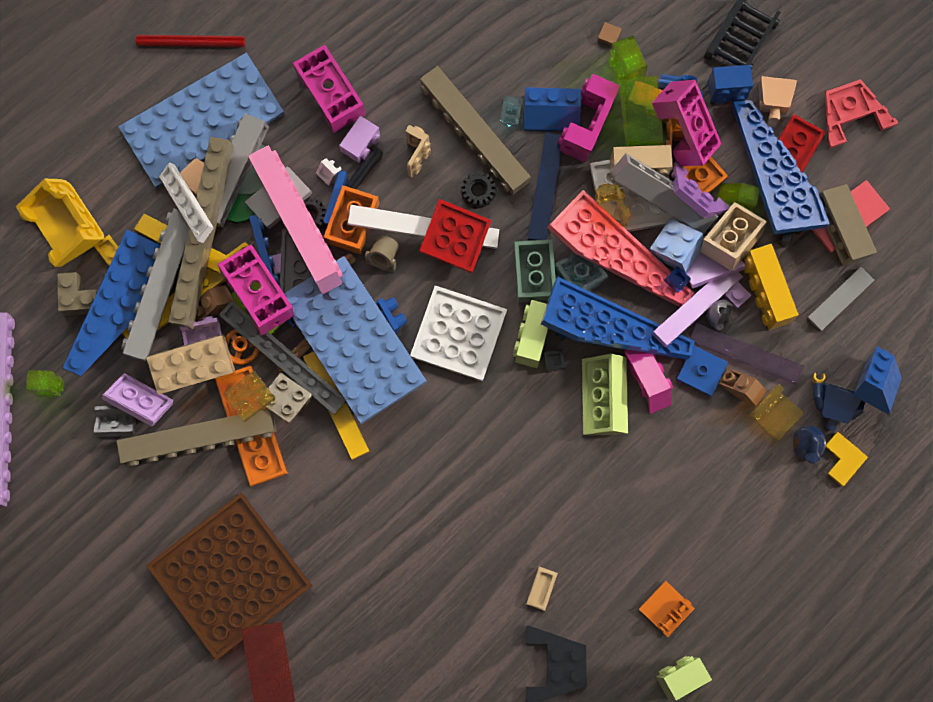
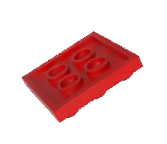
(455, 236)

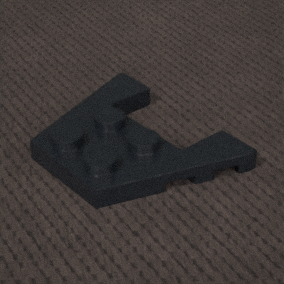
(564, 665)

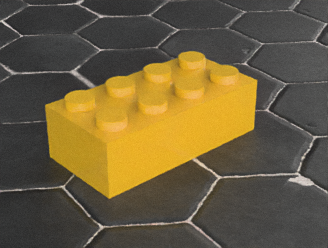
(770, 287)

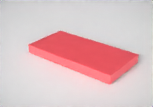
(869, 205)

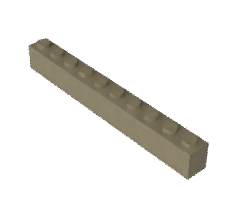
(197, 253)

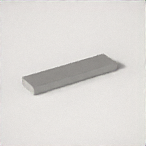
(840, 299)

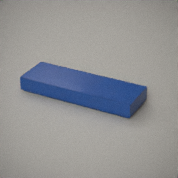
(341, 180)

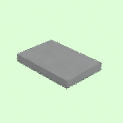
(263, 206)

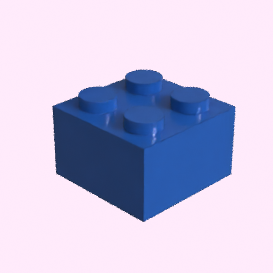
(730, 83)

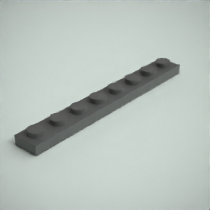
(284, 358)

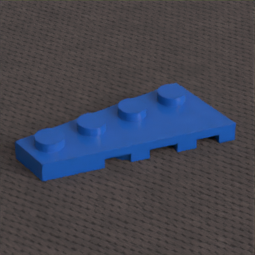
(262, 244)

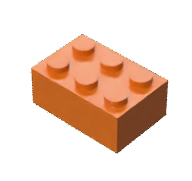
(348, 236)

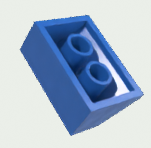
(551, 108)
(879, 380)

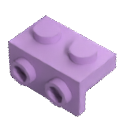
(202, 330)

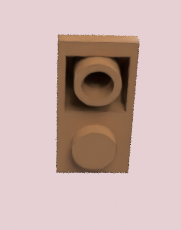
(213, 302)
(742, 386)

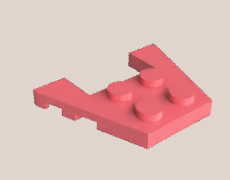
(849, 104)

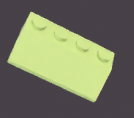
(604, 395)

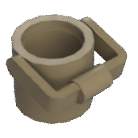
(383, 254)

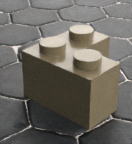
(72, 297)

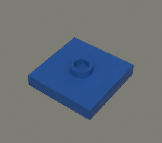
(702, 371)

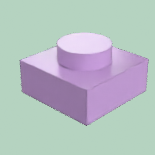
(737, 295)

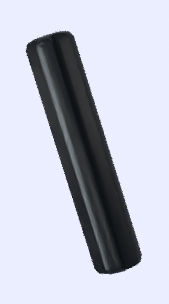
(365, 168)

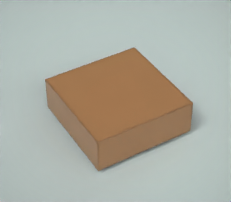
(609, 34)

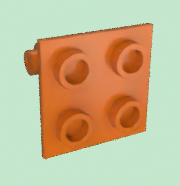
(674, 133)
(666, 608)

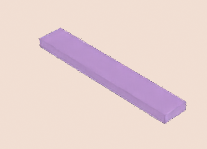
(694, 308)

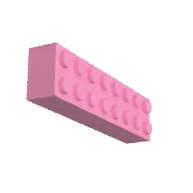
(297, 219)

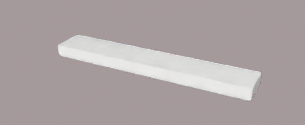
(186, 202)

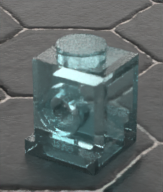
(512, 105)

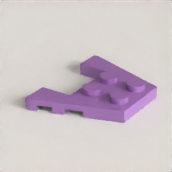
(689, 192)

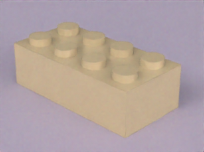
(190, 364)

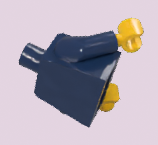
(836, 403)

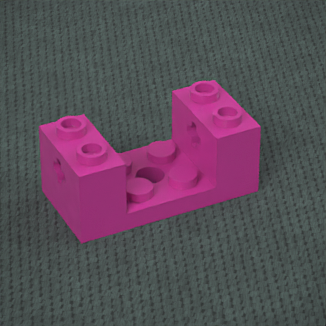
(598, 95)
(340, 103)
(686, 103)
(266, 306)

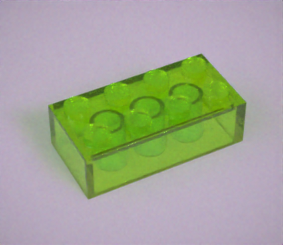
(639, 116)

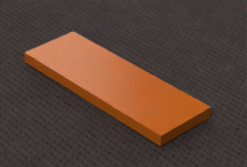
(261, 456)

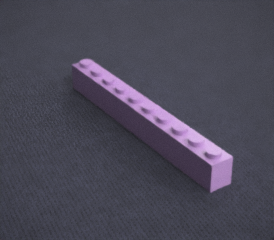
(7, 324)

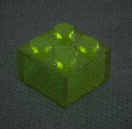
(627, 59)

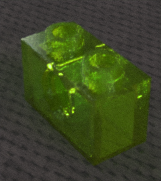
(44, 383)

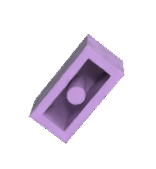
(360, 139)

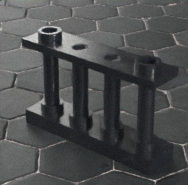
(733, 20)

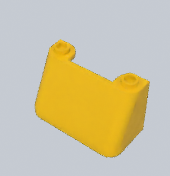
(61, 219)

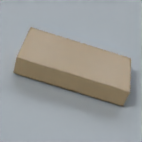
(541, 588)

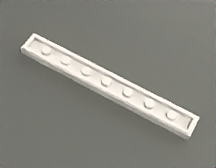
(402, 223)

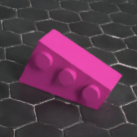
(650, 379)

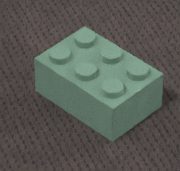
(534, 270)

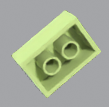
(531, 335)
(683, 677)

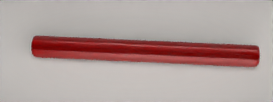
(190, 41)

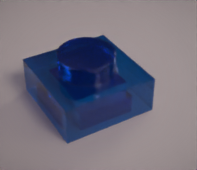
(677, 279)

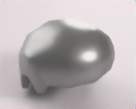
(719, 313)

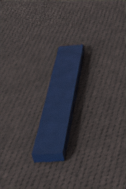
(545, 188)

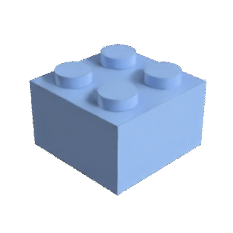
(677, 245)

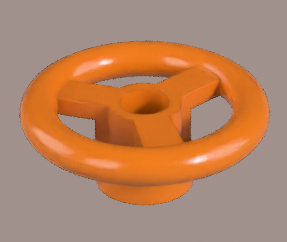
(240, 339)

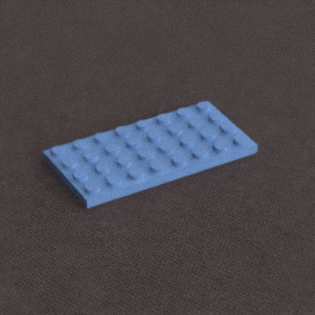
(210, 107)
(355, 343)

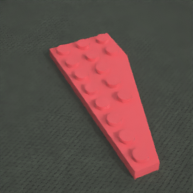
(604, 241)

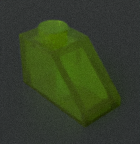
(740, 193)

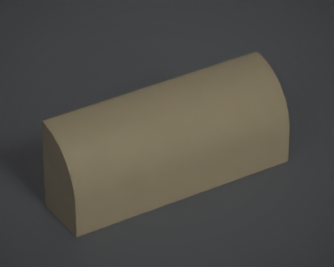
(846, 226)

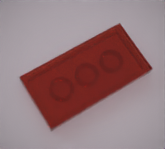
(268, 663)

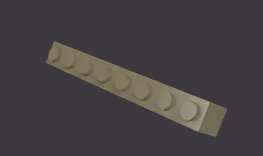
(474, 130)
(194, 437)

